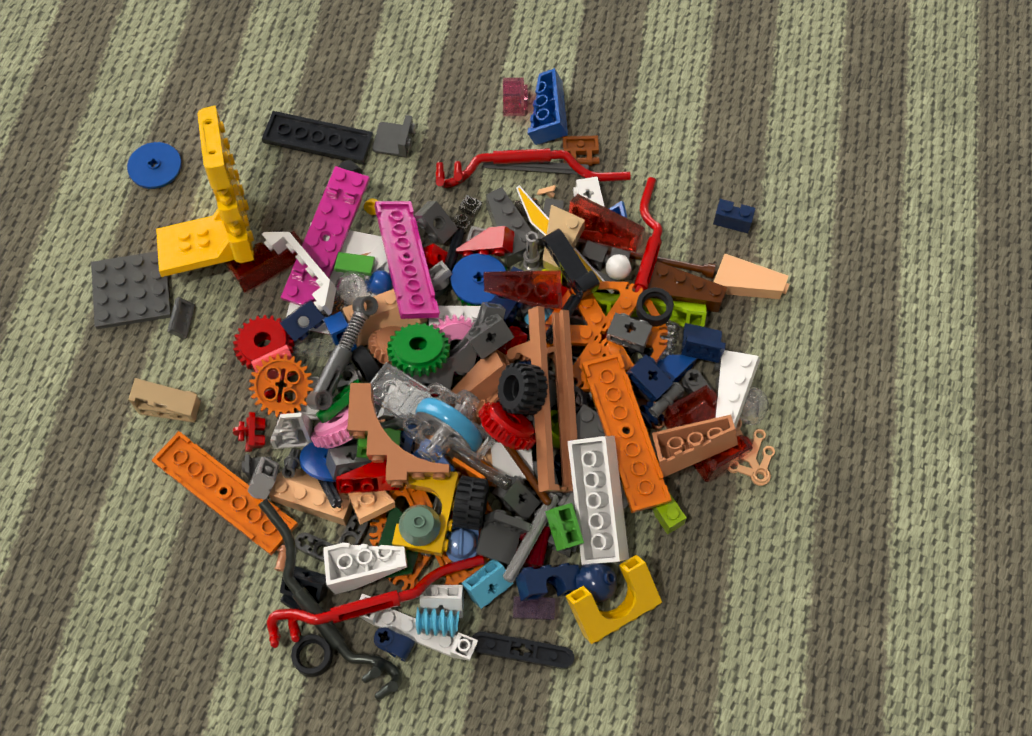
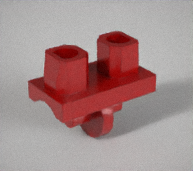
(252, 423)

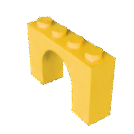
(445, 491)
(640, 598)

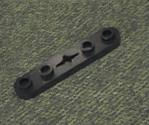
(543, 653)

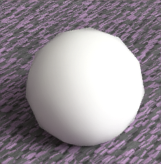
(618, 267)

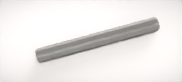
(529, 540)

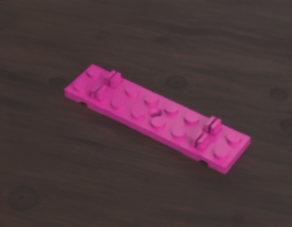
(331, 219)
(409, 275)

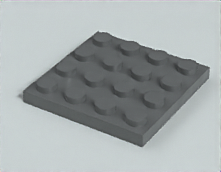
(129, 290)

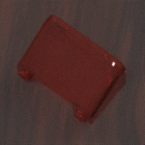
(701, 407)

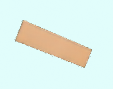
(548, 191)

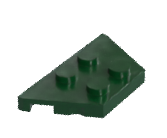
(387, 538)

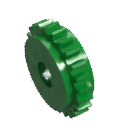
(403, 351)

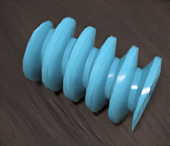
(436, 622)

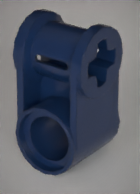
(396, 646)

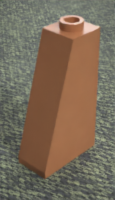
(484, 376)

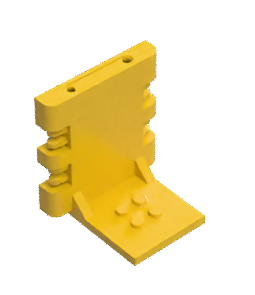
(217, 237)

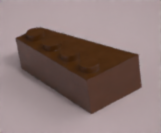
(687, 287)

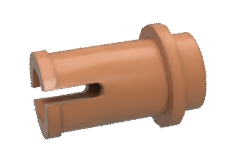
(280, 564)

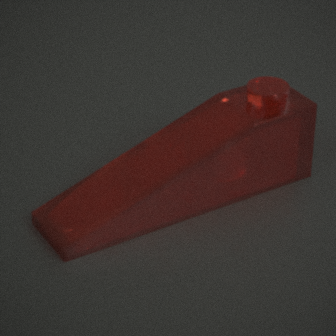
(526, 287)

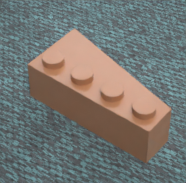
(693, 443)

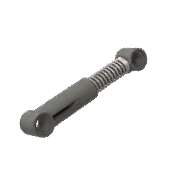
(341, 355)

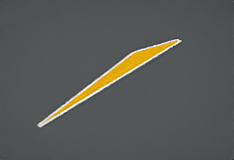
(540, 221)

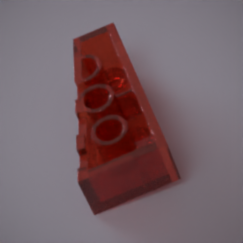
(606, 226)
(264, 266)

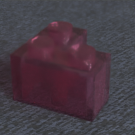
(514, 97)

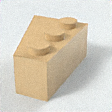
(569, 224)
(164, 401)

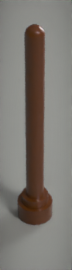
(707, 270)
(528, 474)

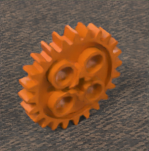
(263, 383)

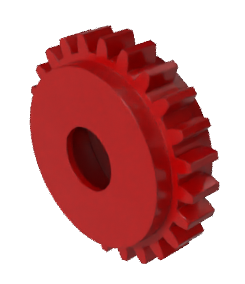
(254, 332)
(508, 429)

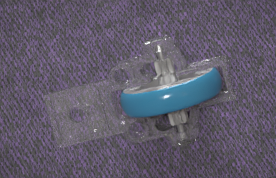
(433, 415)

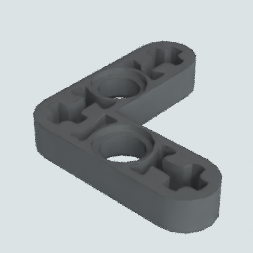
(347, 533)

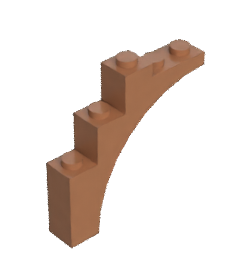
(380, 447)

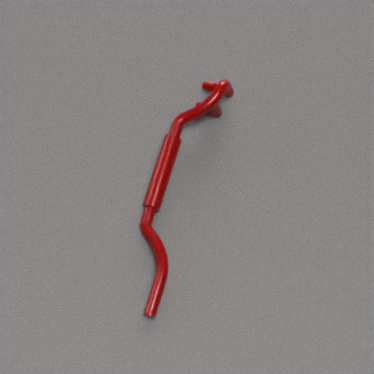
(521, 156)
(653, 245)
(363, 606)

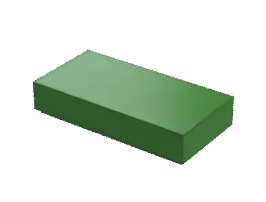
(354, 262)

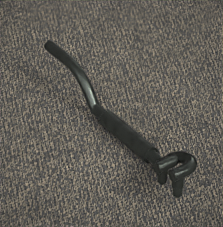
(328, 630)

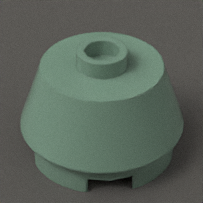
(419, 525)

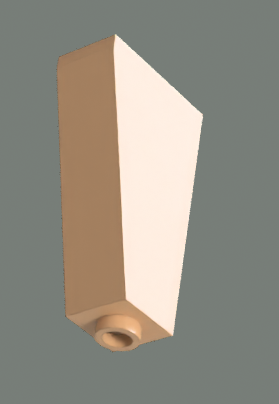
(750, 279)

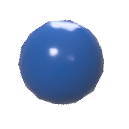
(380, 282)

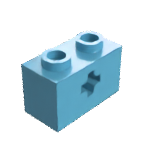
(486, 583)

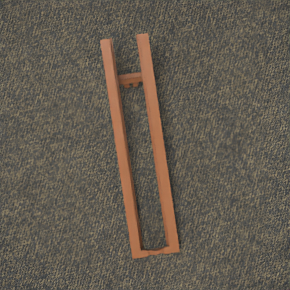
(561, 352)

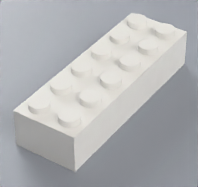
(598, 499)

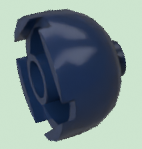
(598, 580)

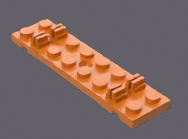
(619, 410)
(207, 477)

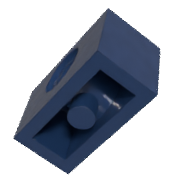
(308, 310)

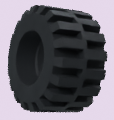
(522, 389)
(470, 502)

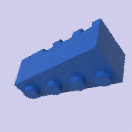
(549, 111)

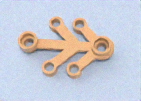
(751, 459)

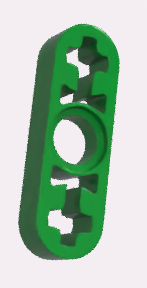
(339, 402)

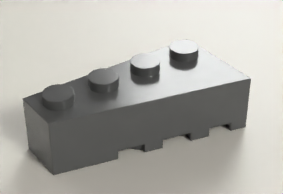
(504, 213)

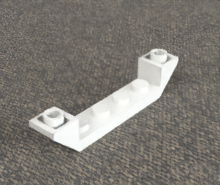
(326, 293)
(458, 647)

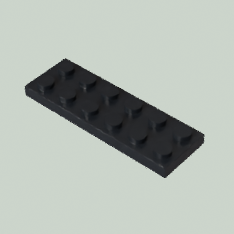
(317, 137)

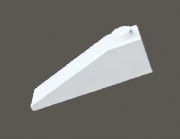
(292, 431)
(358, 565)

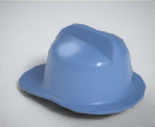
(462, 543)

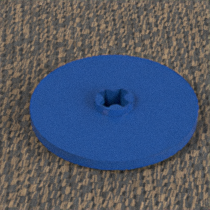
(163, 173)
(465, 277)
(314, 462)

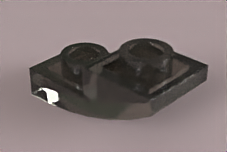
(467, 213)

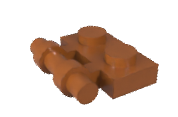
(582, 146)

